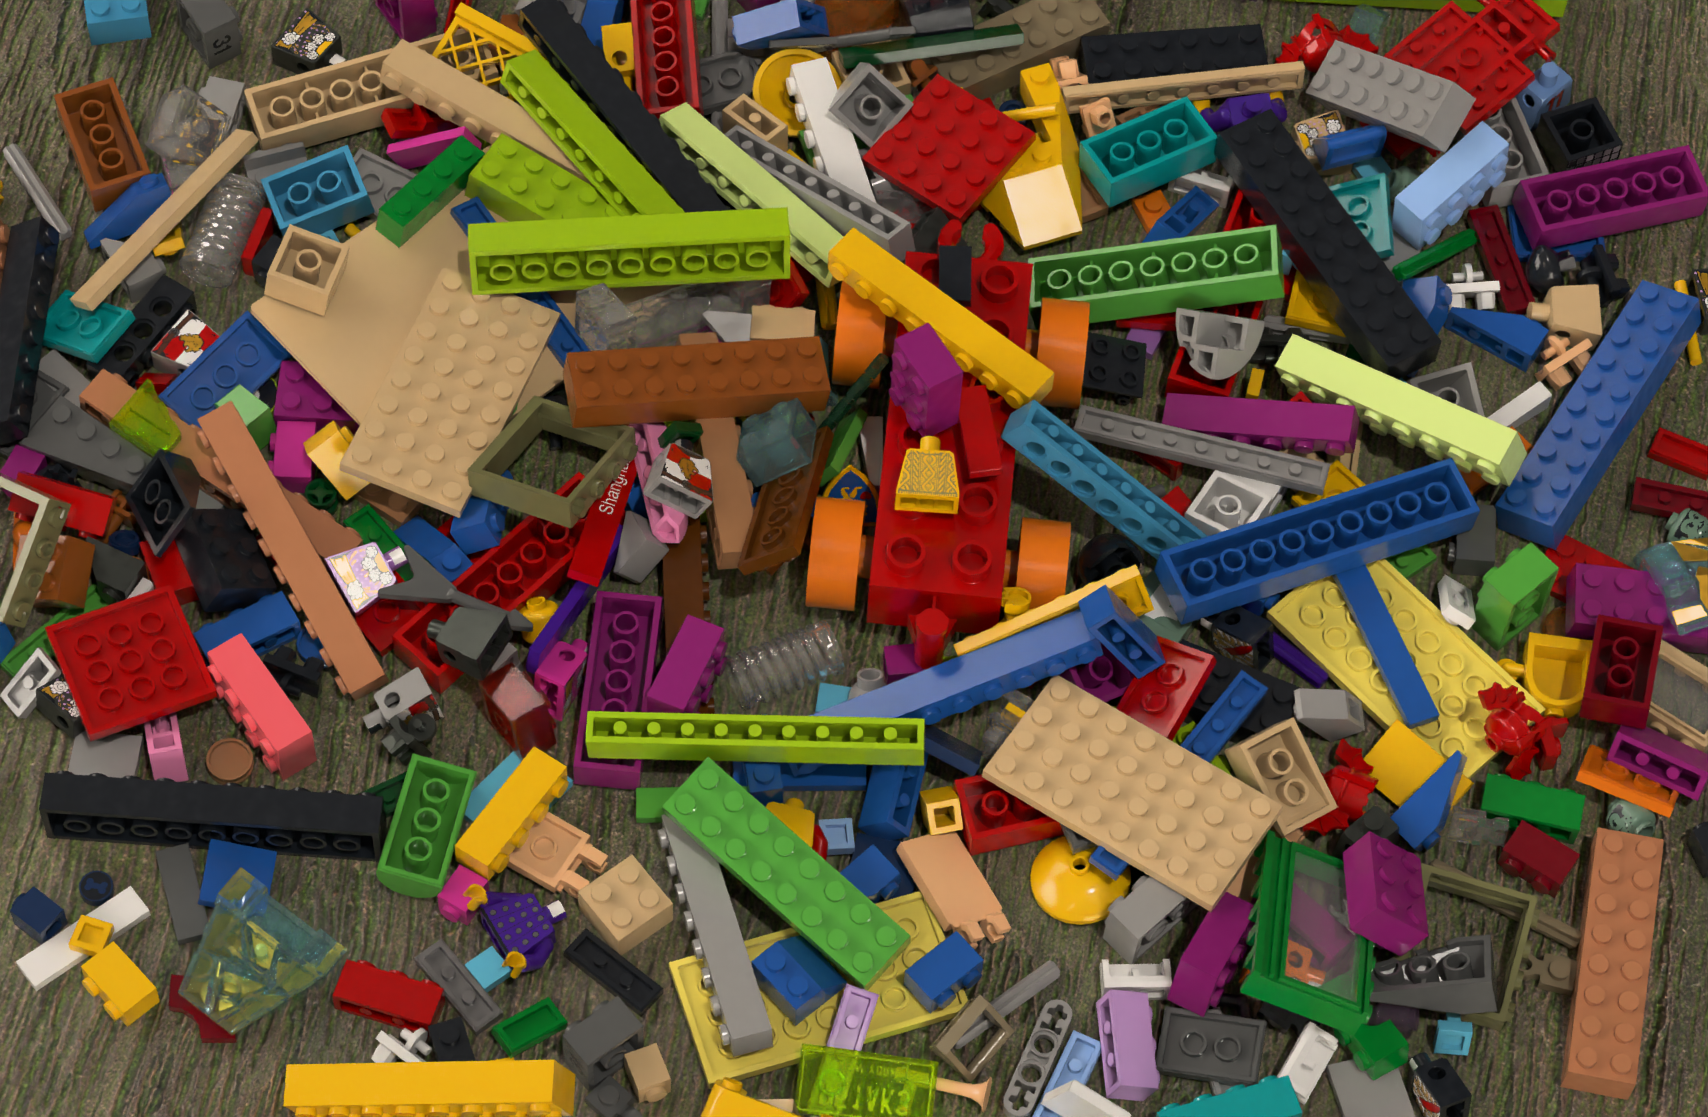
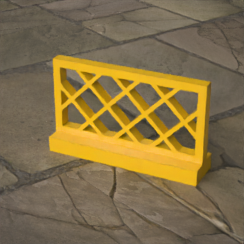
(490, 33)

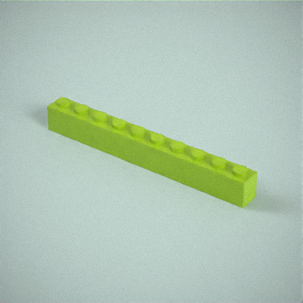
(755, 738)

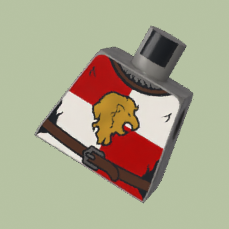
(182, 344)
(681, 479)
(403, 698)

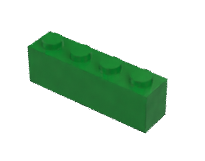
(428, 192)

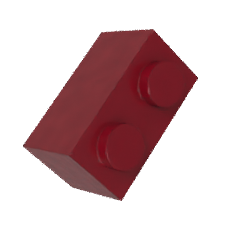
(1538, 859)

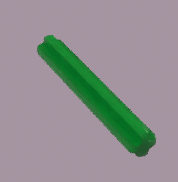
(1434, 254)

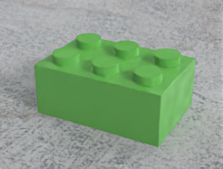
(1513, 595)

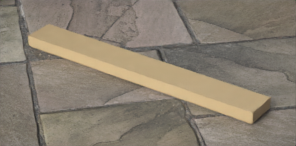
(1193, 85)
(164, 220)

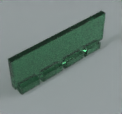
(855, 391)

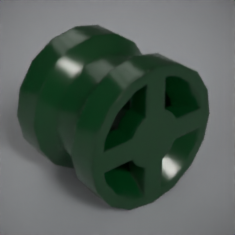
(319, 490)

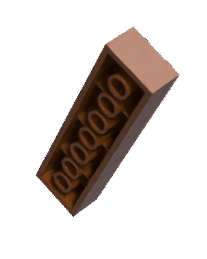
(694, 381)

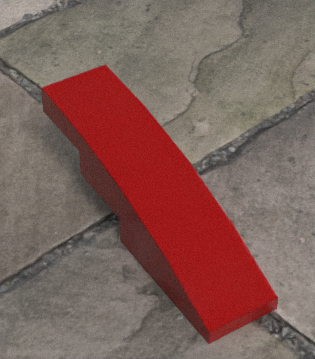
(414, 122)

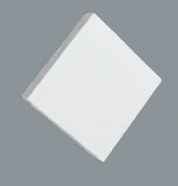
(1080, 1101)

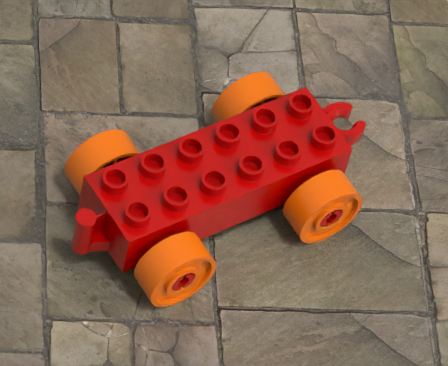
(947, 568)

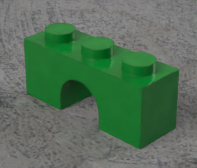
(1376, 1048)

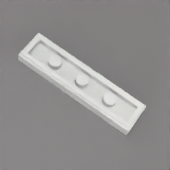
(55, 956)

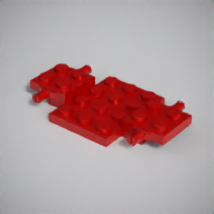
(1478, 55)

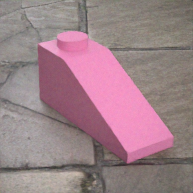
(166, 748)

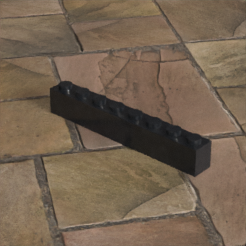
(23, 318)

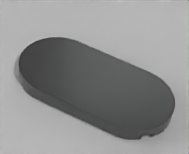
(725, 79)

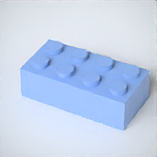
(1450, 186)

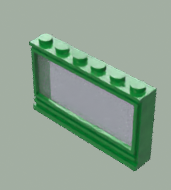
(1303, 940)

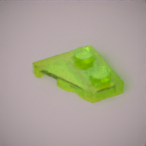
(146, 421)

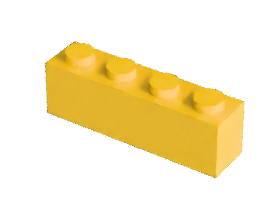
(511, 814)

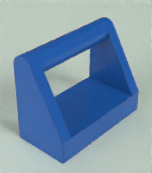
(1350, 146)

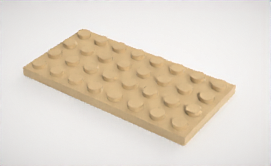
(449, 392)
(1132, 792)

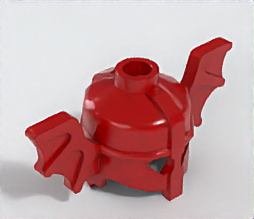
(1314, 49)
(1508, 728)
(1349, 787)

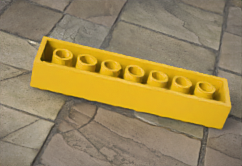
(431, 1089)

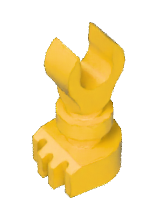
(1015, 602)

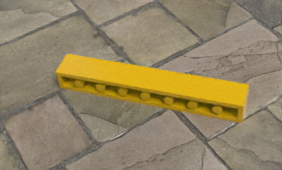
(916, 301)

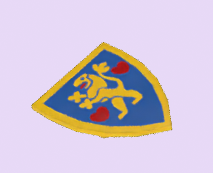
(856, 486)

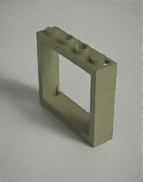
(544, 414)
(35, 552)
(1521, 947)

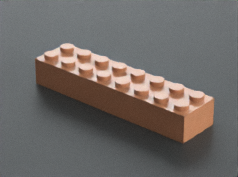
(1612, 964)

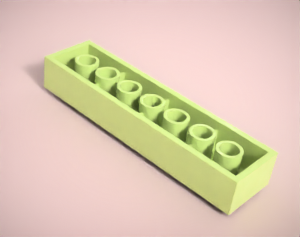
(1403, 411)

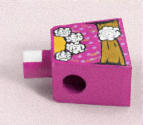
(563, 668)

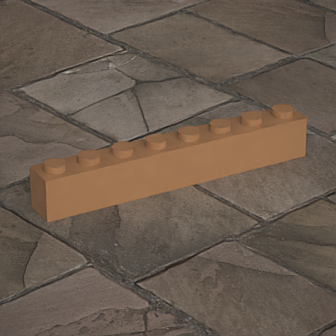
(732, 492)

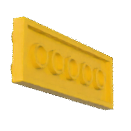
(1124, 583)

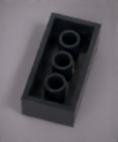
(1273, 708)

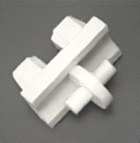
(1482, 291)
(391, 1048)

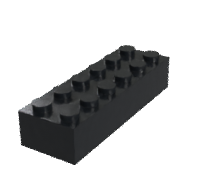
(1170, 52)

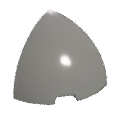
(1217, 341)

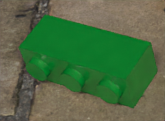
(1546, 808)

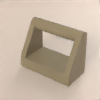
(957, 1028)

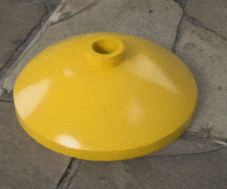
(770, 85)
(1070, 893)

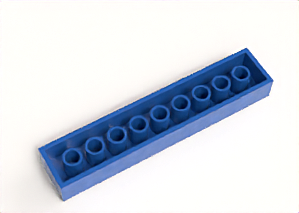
(1598, 414)
(1316, 540)

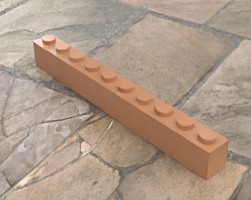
(110, 393)
(293, 551)

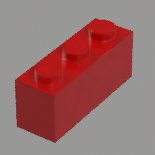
(89, 510)
(388, 996)

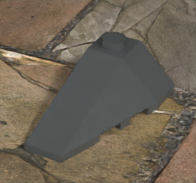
(1445, 980)

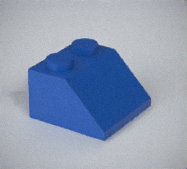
(796, 977)

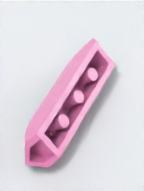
(665, 522)

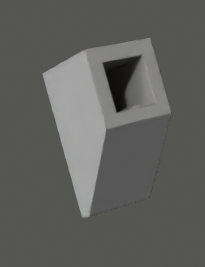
(1329, 712)

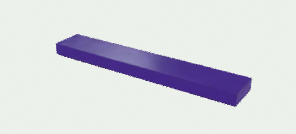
(567, 613)

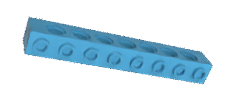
(1097, 480)

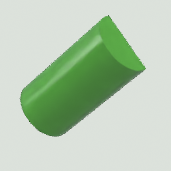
(425, 827)

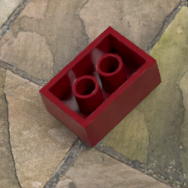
(1621, 671)

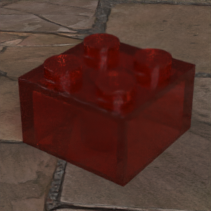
(518, 710)

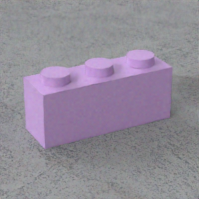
(1127, 1045)

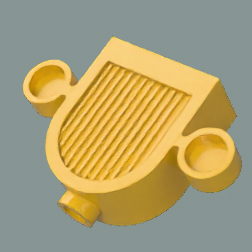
(1553, 672)

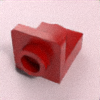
(1550, 744)

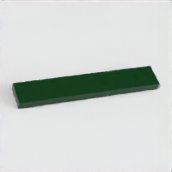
(932, 46)

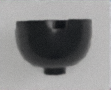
(1105, 556)

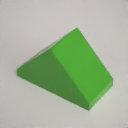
(253, 412)

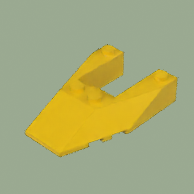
(1042, 190)

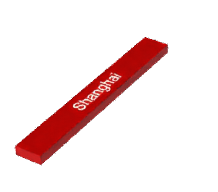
(601, 528)

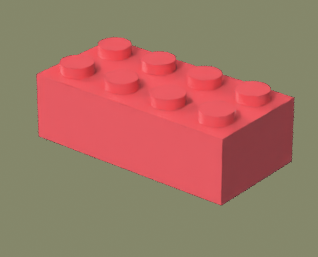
(261, 707)

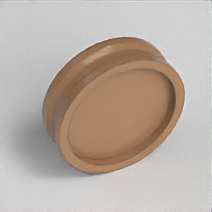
(229, 761)

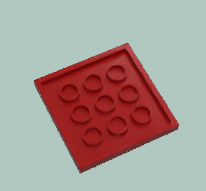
(949, 149)
(130, 662)

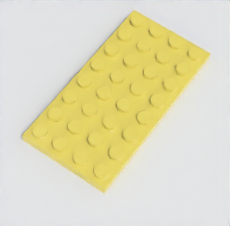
(1445, 657)
(894, 1012)

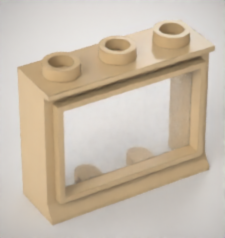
(1680, 698)

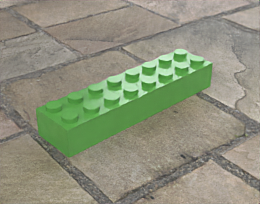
(1164, 274)
(786, 874)

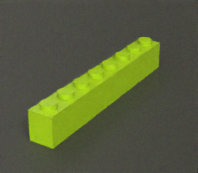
(584, 137)

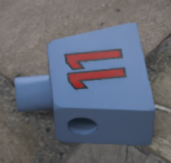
(1548, 92)

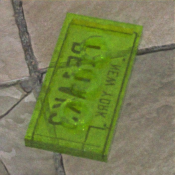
(863, 1084)

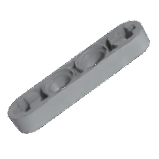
(1041, 1061)

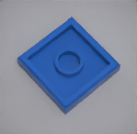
(224, 861)

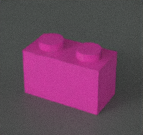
(291, 461)

